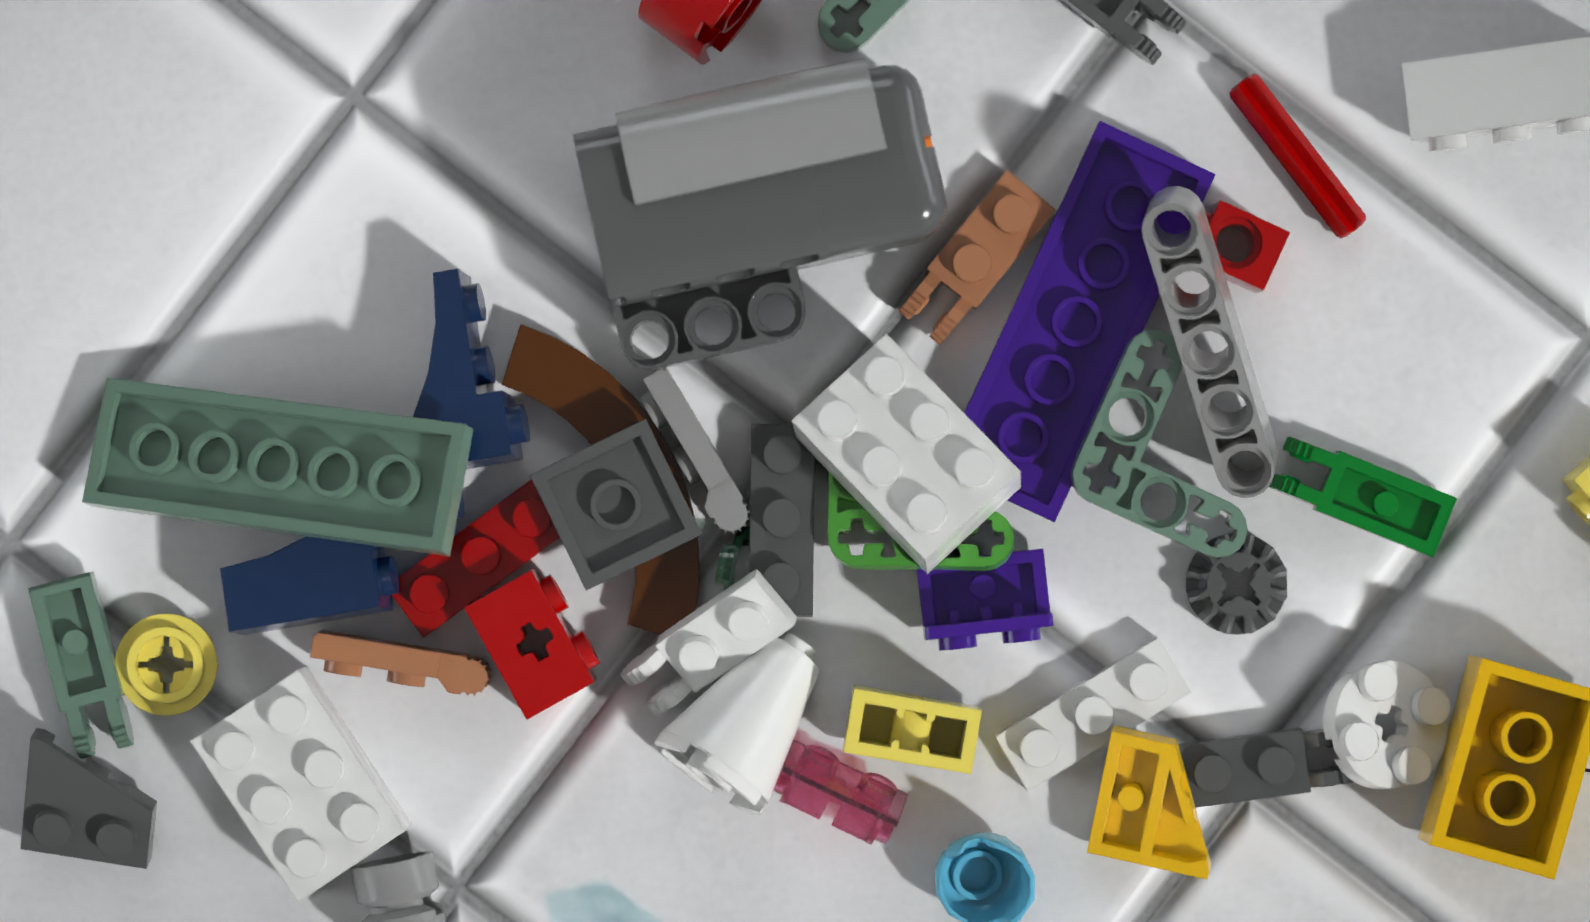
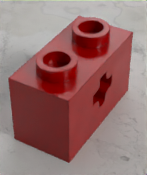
(500, 624)

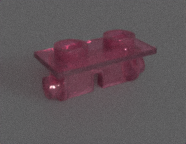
(867, 800)

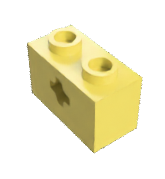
(912, 729)

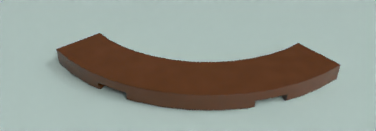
(597, 409)

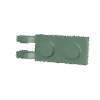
(81, 657)

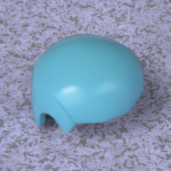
(984, 879)

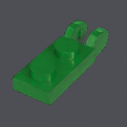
(1370, 498)

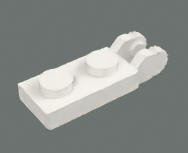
(712, 640)

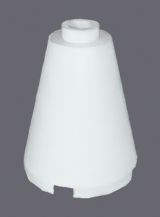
(745, 723)

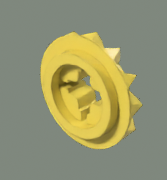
(146, 686)

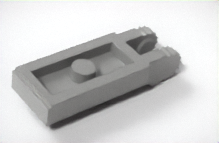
(697, 454)

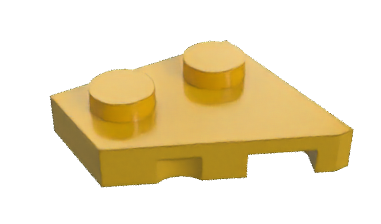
(1148, 806)

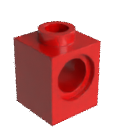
(1264, 240)

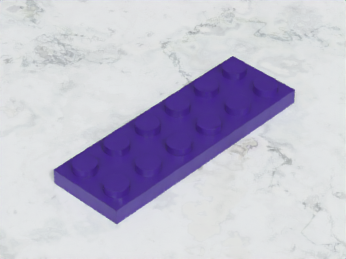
(1077, 312)

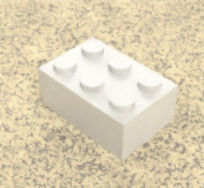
(907, 453)
(301, 783)

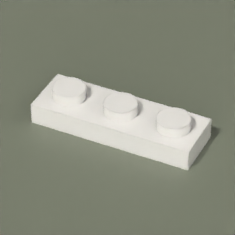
(1085, 714)

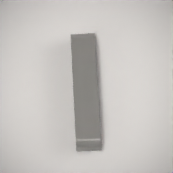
(1210, 372)

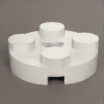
(1419, 718)

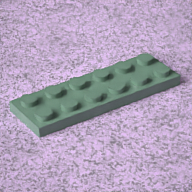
(278, 466)

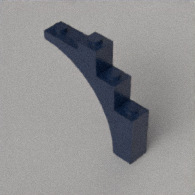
(339, 579)

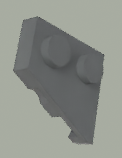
(83, 809)

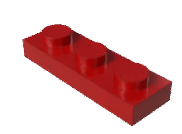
(478, 559)

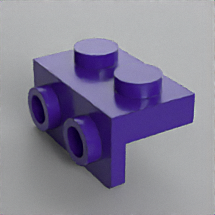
(970, 603)

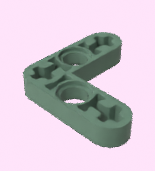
(1135, 475)

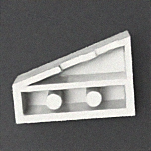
(1499, 94)

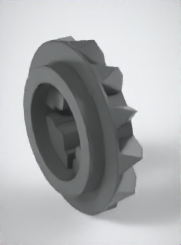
(1237, 615)

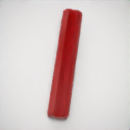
(1297, 156)

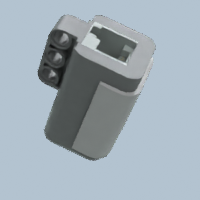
(747, 186)

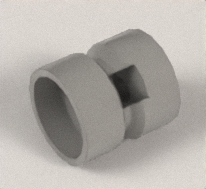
(399, 888)

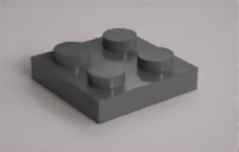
(615, 504)

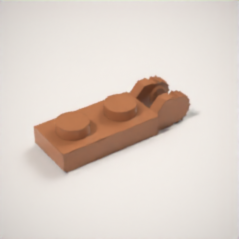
(982, 250)
(405, 662)

